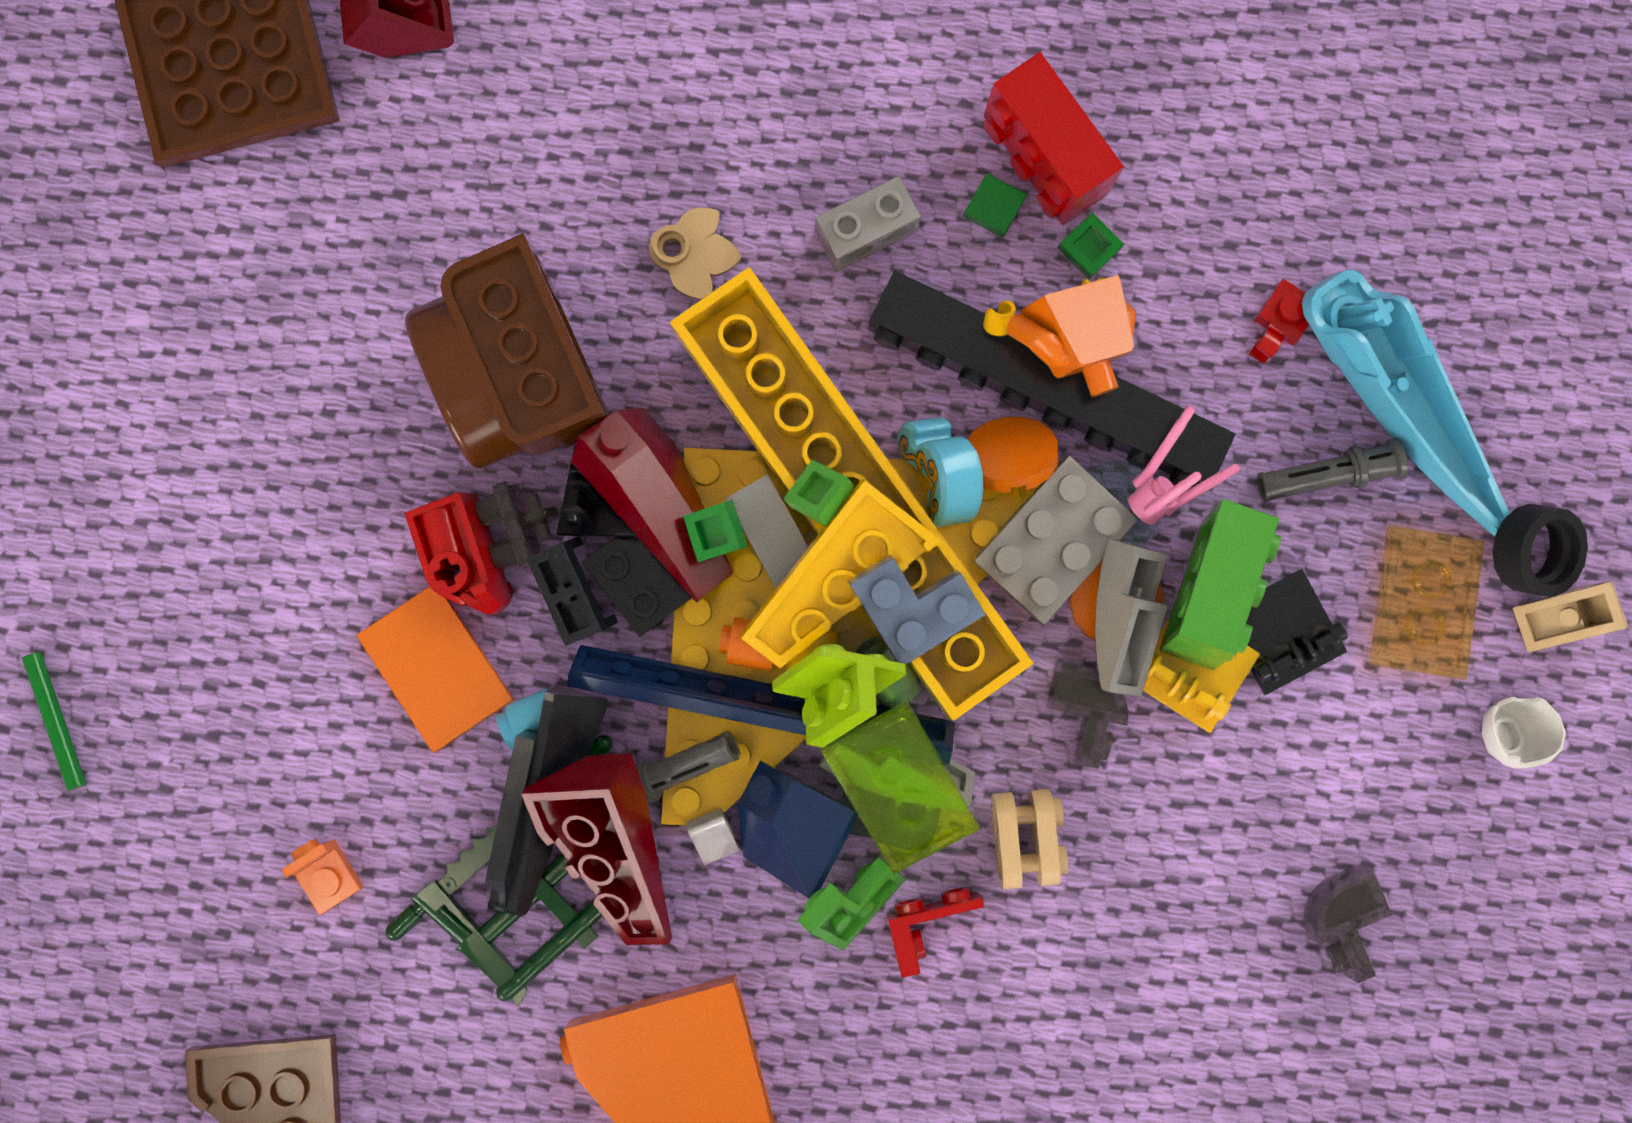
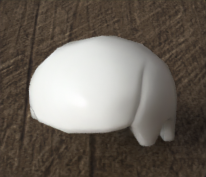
(1523, 732)

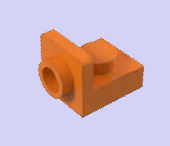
(323, 874)

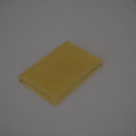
(1426, 602)

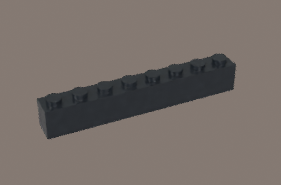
(1126, 418)

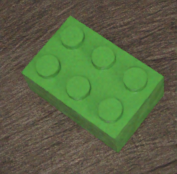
(1221, 585)

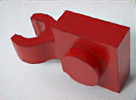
(1282, 320)

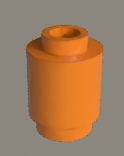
(738, 651)

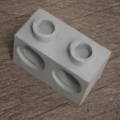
(867, 223)

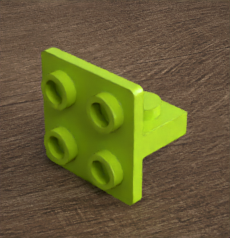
(837, 689)

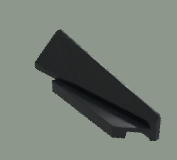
(518, 853)

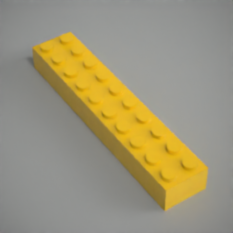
(800, 416)

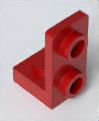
(909, 943)

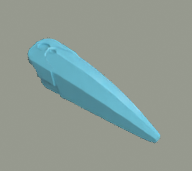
(1405, 387)

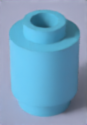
(520, 716)

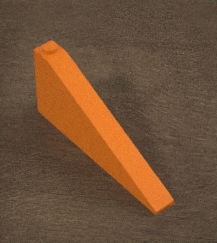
(672, 1058)

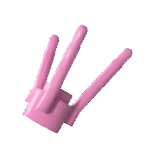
(1159, 496)

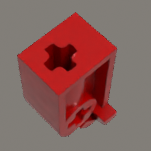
(452, 536)

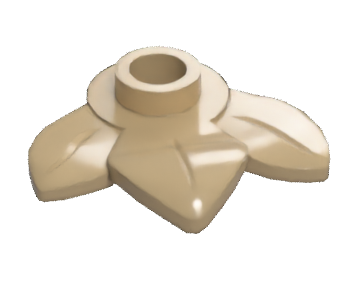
(701, 252)

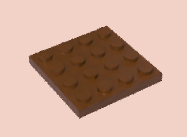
(224, 73)

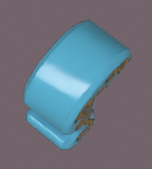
(949, 465)

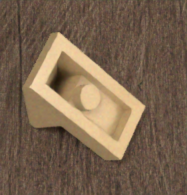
(1570, 616)

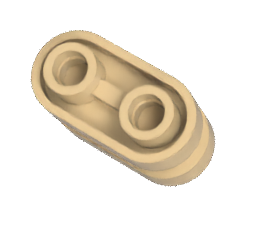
(1047, 858)

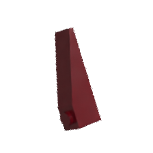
(396, 26)
(651, 491)
(605, 831)

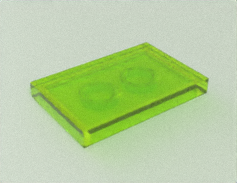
(900, 787)

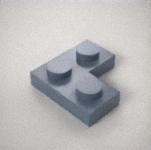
(910, 621)

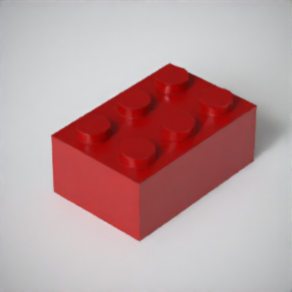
(1050, 140)

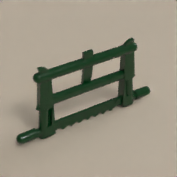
(477, 941)

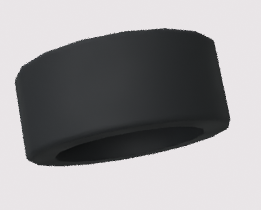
(1565, 555)

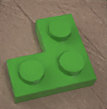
(841, 915)

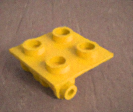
(1194, 690)

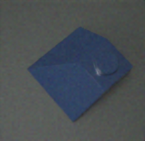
(792, 828)

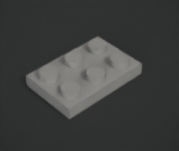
(1054, 540)

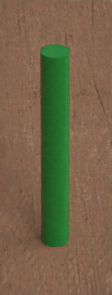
(54, 721)

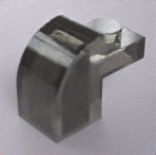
(1079, 693)
(1338, 910)

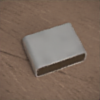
(712, 836)

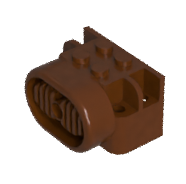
(504, 357)

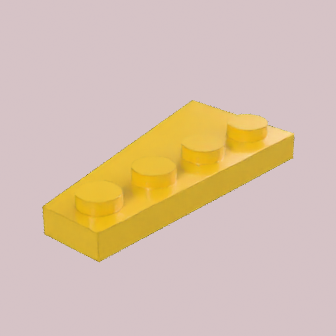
(818, 587)

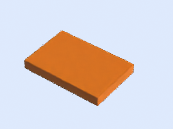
(435, 668)

